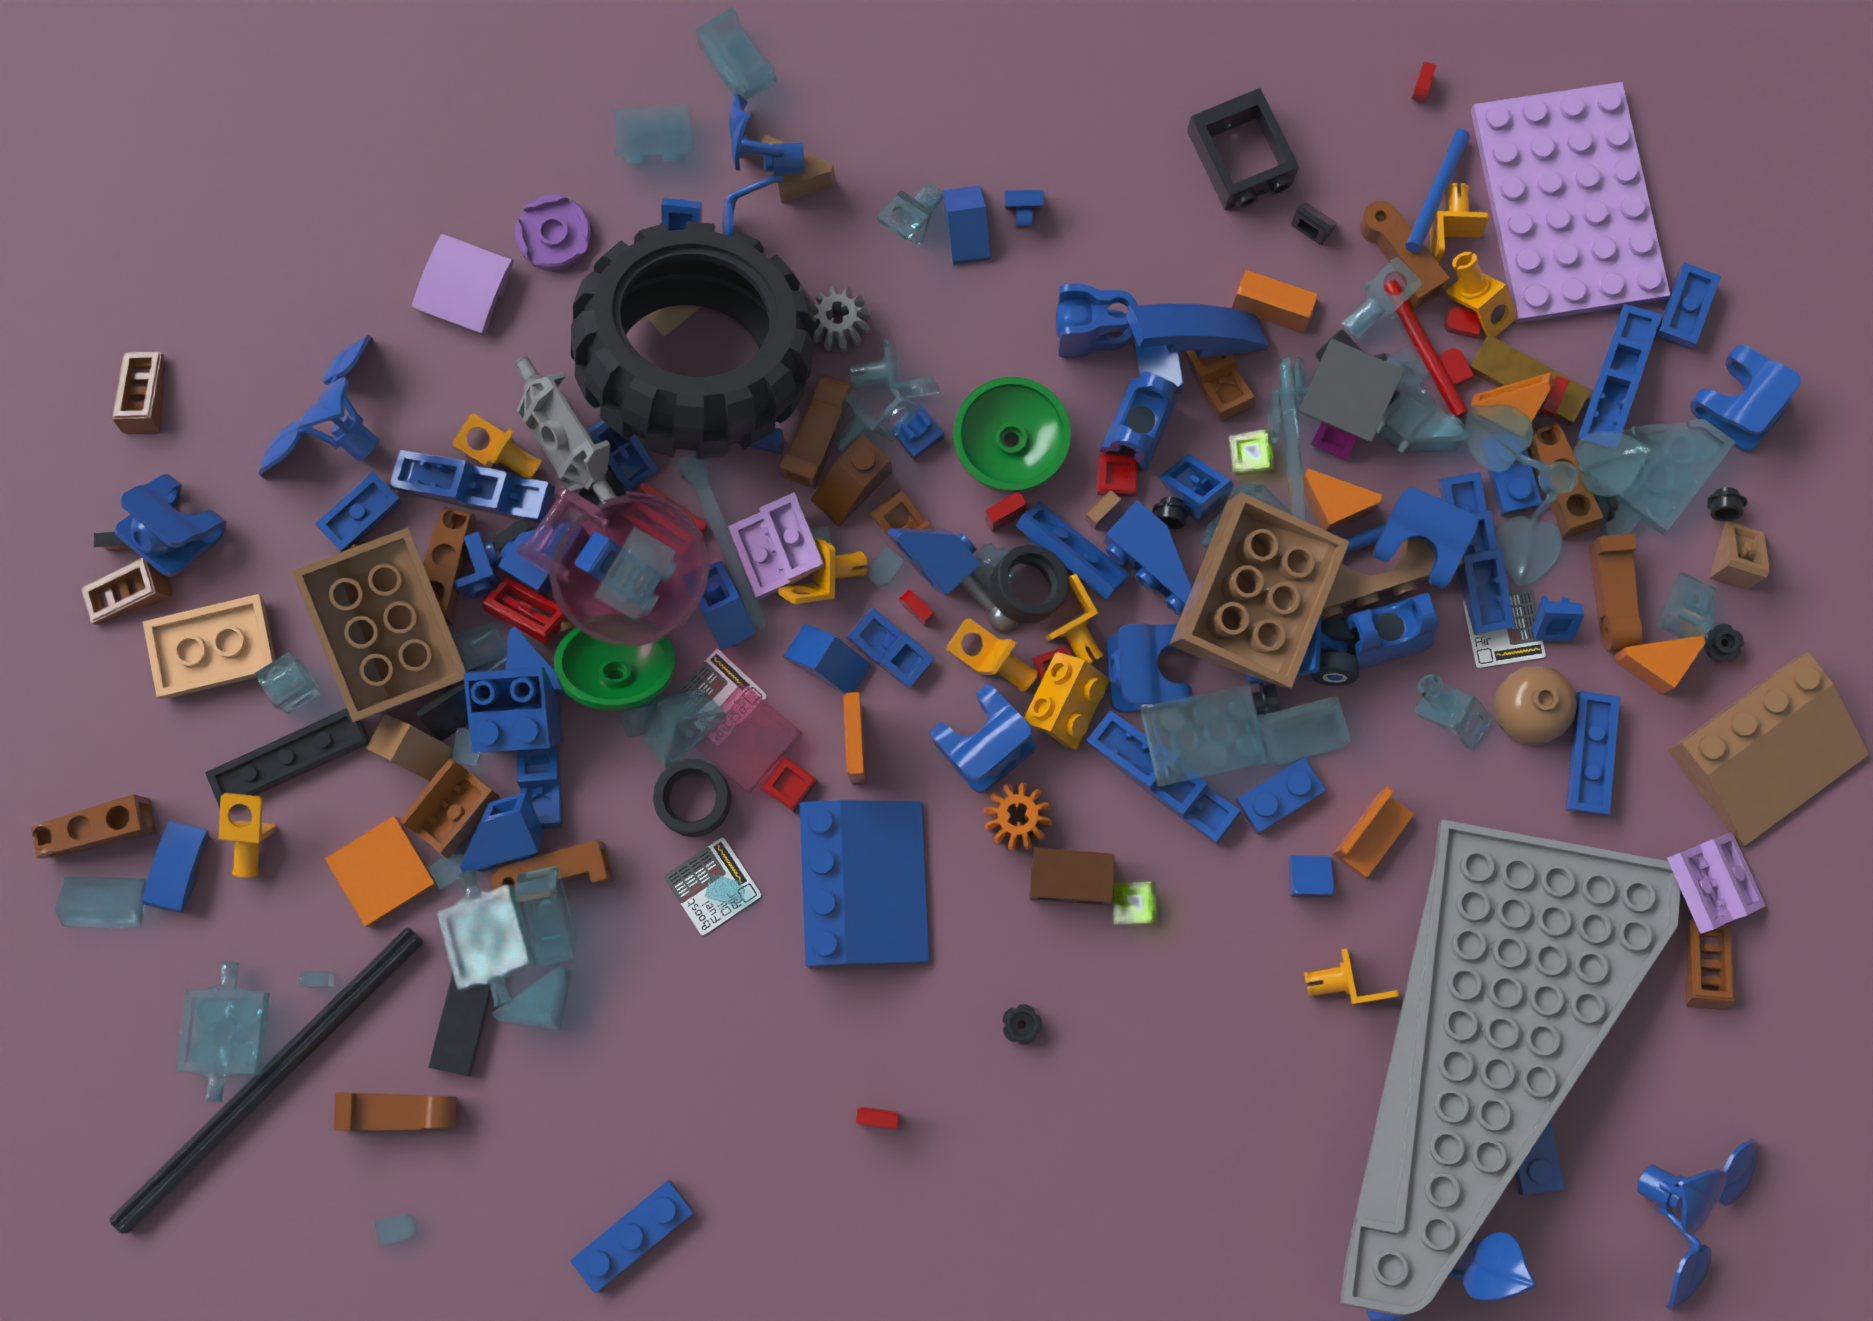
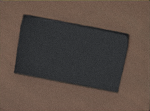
(446, 712)

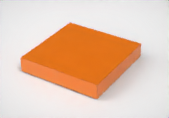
(854, 738)
(381, 871)

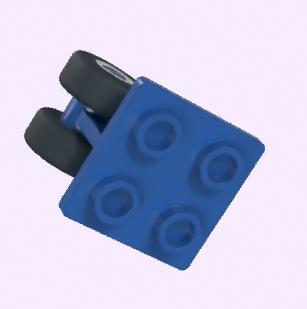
(1328, 655)

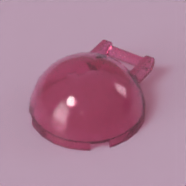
(616, 519)

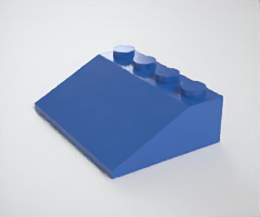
(863, 883)

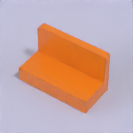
(1275, 301)
(1373, 833)

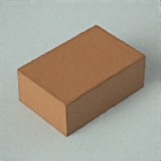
(1103, 509)

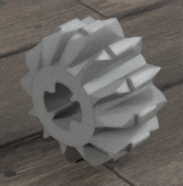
(853, 318)

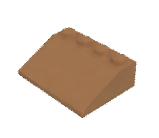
(1259, 591)
(379, 624)
(1771, 748)

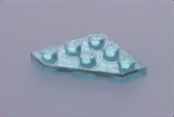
(1675, 470)

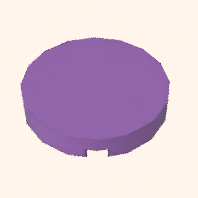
(553, 233)

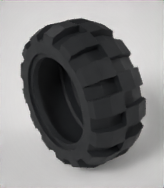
(704, 271)

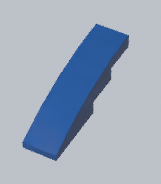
(1196, 327)
(1621, 371)
(471, 486)
(1483, 567)
(1188, 799)

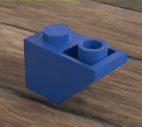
(504, 833)

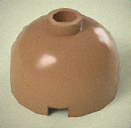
(1535, 705)

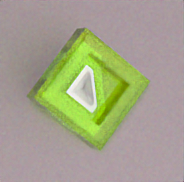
(1251, 452)
(1134, 903)

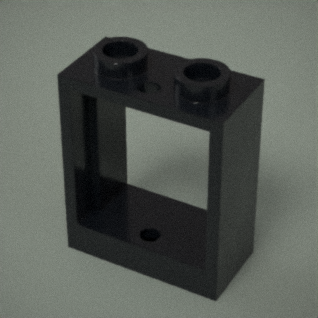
(1231, 115)

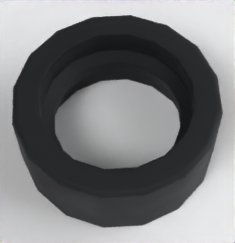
(1050, 567)
(673, 774)

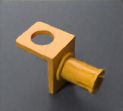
(1456, 220)
(1481, 293)
(498, 450)
(824, 578)
(1076, 629)
(993, 657)
(244, 833)
(1339, 980)

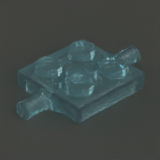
(486, 937)
(223, 1032)

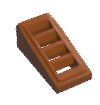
(139, 416)
(150, 587)
(1694, 964)

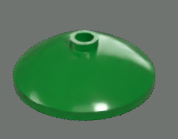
(1017, 410)
(610, 674)

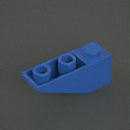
(1149, 549)

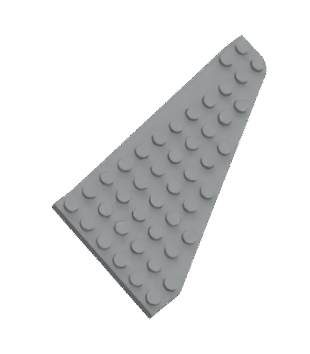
(1504, 1004)

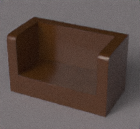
(1072, 876)

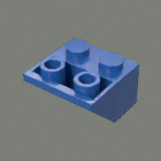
(512, 710)

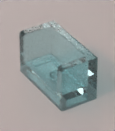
(734, 55)
(1303, 731)
(547, 915)

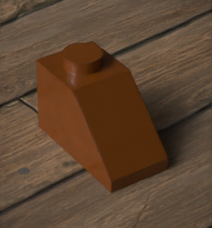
(852, 480)

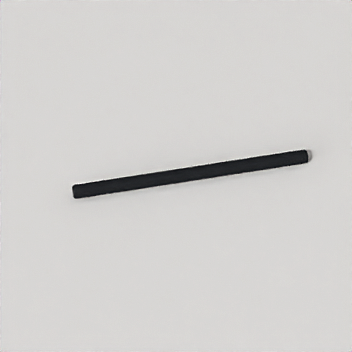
(262, 1085)

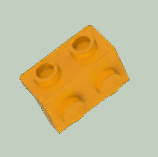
(1067, 699)

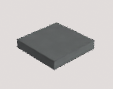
(1350, 390)

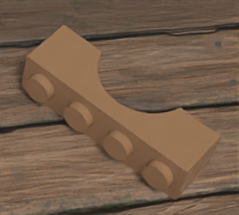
(1364, 590)

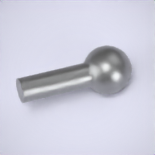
(983, 597)

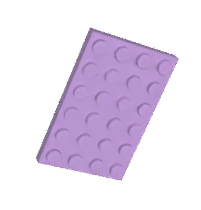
(1569, 202)

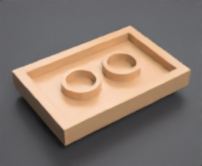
(209, 646)

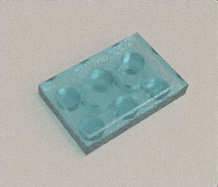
(1203, 735)

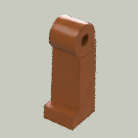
(1390, 232)
(815, 434)
(1573, 510)
(447, 557)
(1616, 590)
(94, 827)
(573, 863)
(393, 1111)

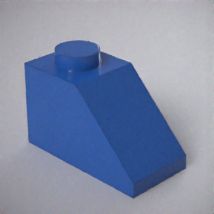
(937, 555)
(525, 572)
(725, 609)

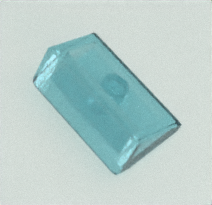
(101, 902)

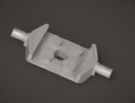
(561, 433)

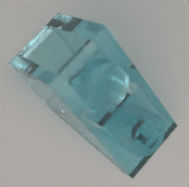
(1419, 426)

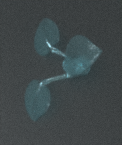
(1607, 466)

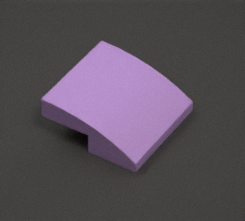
(462, 283)
(776, 546)
(1716, 882)

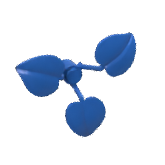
(778, 158)
(347, 431)
(1696, 1199)
(1489, 1271)

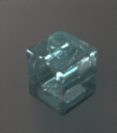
(287, 683)

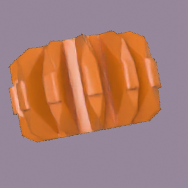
(1003, 816)

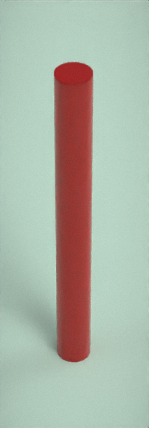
(1428, 353)

